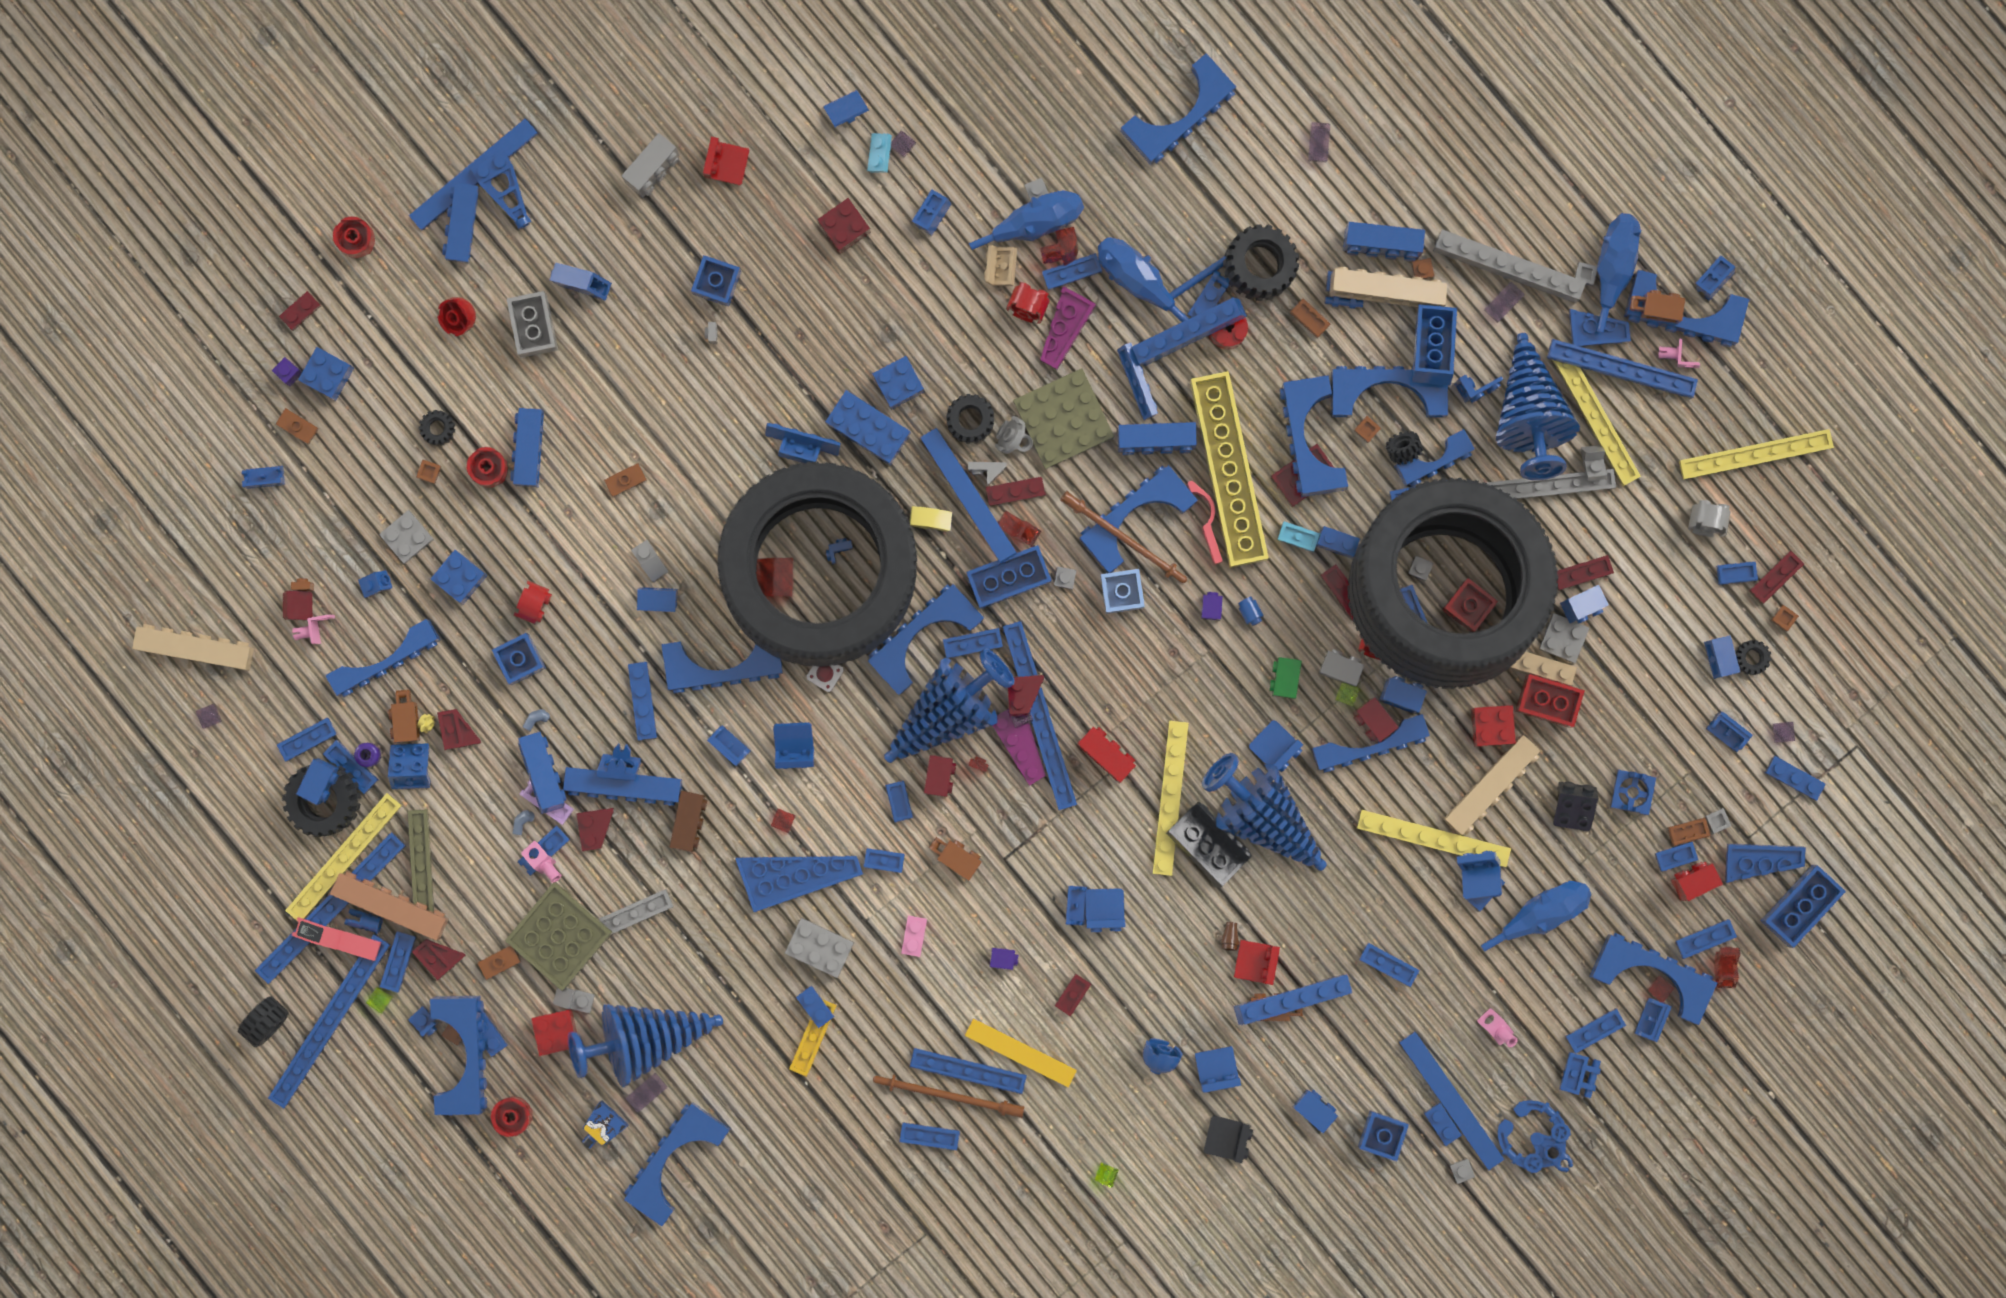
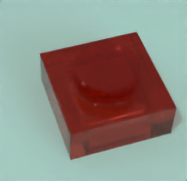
(979, 763)
(783, 820)
(1660, 989)

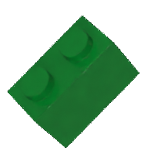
(1286, 678)

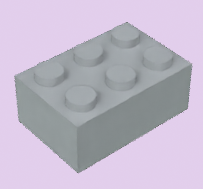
(651, 165)
(532, 324)
(819, 947)

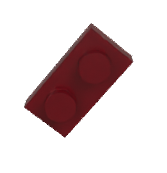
(300, 311)
(1073, 995)

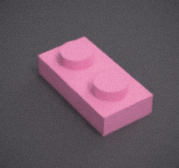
(914, 936)

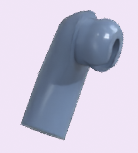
(534, 717)
(520, 820)

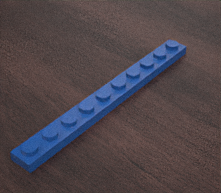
(1041, 719)
(329, 908)
(326, 1026)

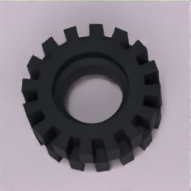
(425, 425)
(1404, 447)
(1762, 651)

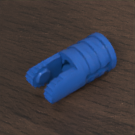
(367, 921)

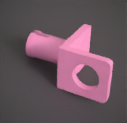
(1675, 353)
(312, 629)
(542, 863)
(1498, 1029)

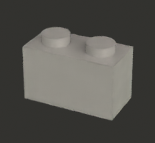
(1341, 668)

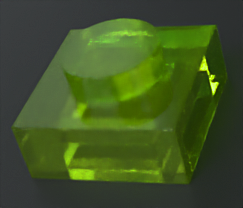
(1347, 694)
(379, 1000)
(1106, 1174)

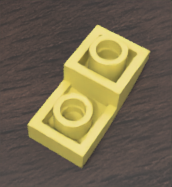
(930, 518)

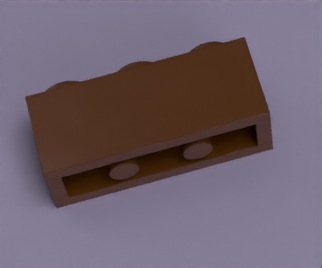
(688, 821)

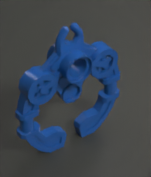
(1559, 1134)

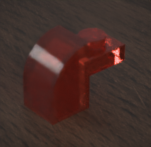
(1064, 250)
(1018, 529)
(1726, 967)

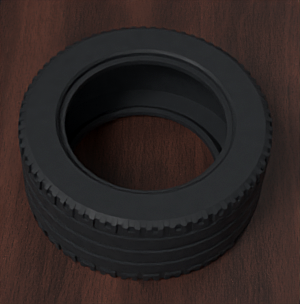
(800, 489)
(1494, 525)

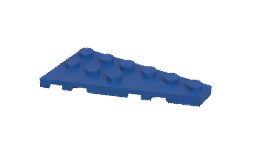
(785, 878)

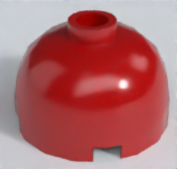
(456, 316)

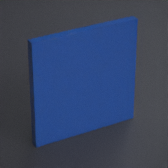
(846, 108)

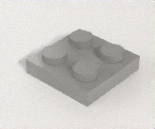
(406, 536)
(1563, 638)

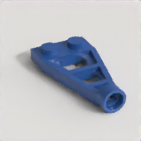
(493, 167)

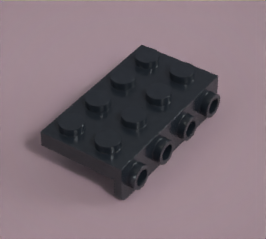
(1208, 846)

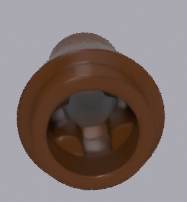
(1230, 937)

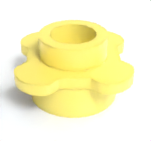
(426, 723)

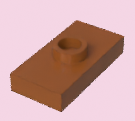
(1310, 318)
(297, 426)
(625, 480)
(1688, 831)
(499, 962)

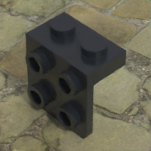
(1575, 806)
(1228, 1139)

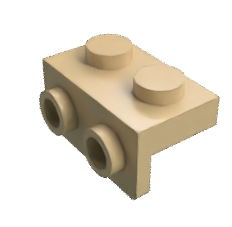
(1000, 266)

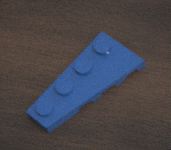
(1753, 860)

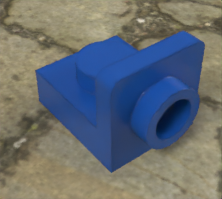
(423, 1023)

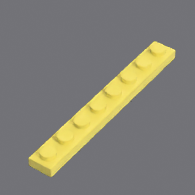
(1598, 422)
(1756, 454)
(1170, 796)
(1428, 836)
(344, 857)

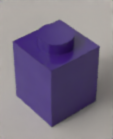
(287, 371)
(1211, 606)
(1003, 958)

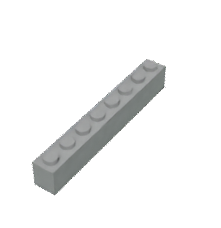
(1509, 266)

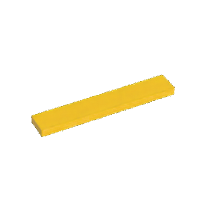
(1020, 1052)

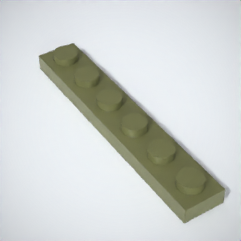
(421, 858)

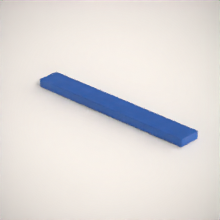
(439, 202)
(1622, 368)
(968, 495)
(1451, 1100)

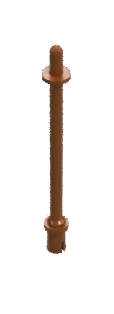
(1080, 507)
(1002, 1107)

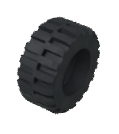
(1273, 242)
(322, 826)

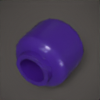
(363, 750)

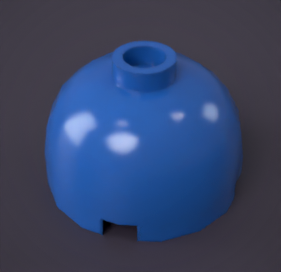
(1161, 1057)

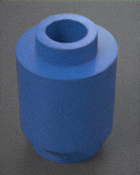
(1250, 611)

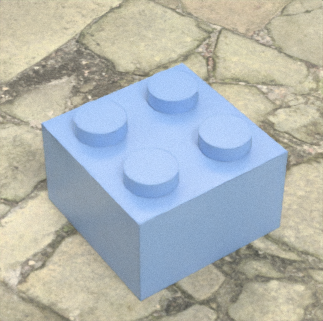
(1122, 591)

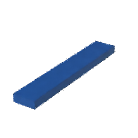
(968, 1071)

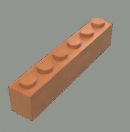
(389, 906)

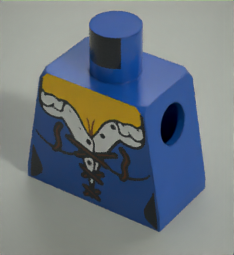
(603, 1125)

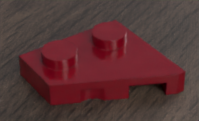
(1023, 694)
(455, 730)
(593, 828)
(437, 957)

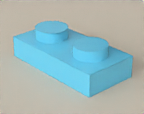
(879, 153)
(1298, 536)

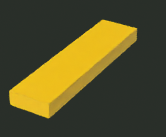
(810, 1044)

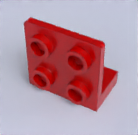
(725, 162)
(1256, 962)

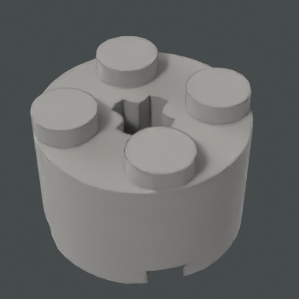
(1709, 519)

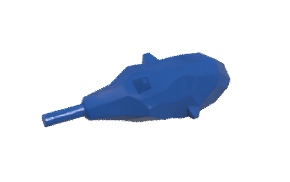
(1036, 218)
(1617, 262)
(1136, 274)
(1545, 912)

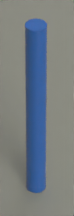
(1196, 279)

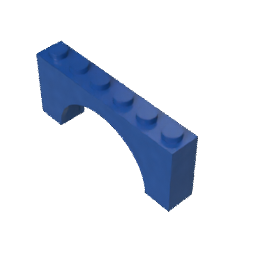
(1155, 140)
(1721, 327)
(1350, 383)
(1313, 475)
(1162, 488)
(948, 607)
(683, 673)
(1692, 988)
(465, 1017)
(647, 1192)

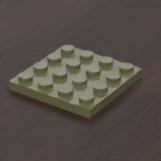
(1063, 418)
(558, 936)

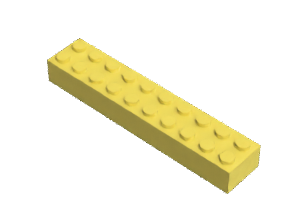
(1229, 469)

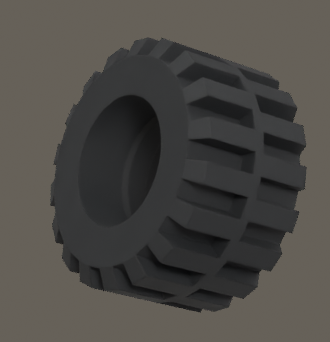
(967, 402)
(263, 1021)

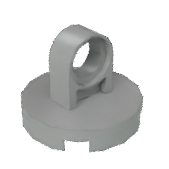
(1010, 436)

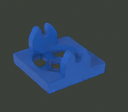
(617, 765)
(1649, 781)

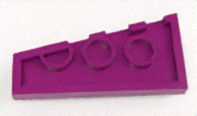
(1069, 320)
(1021, 747)

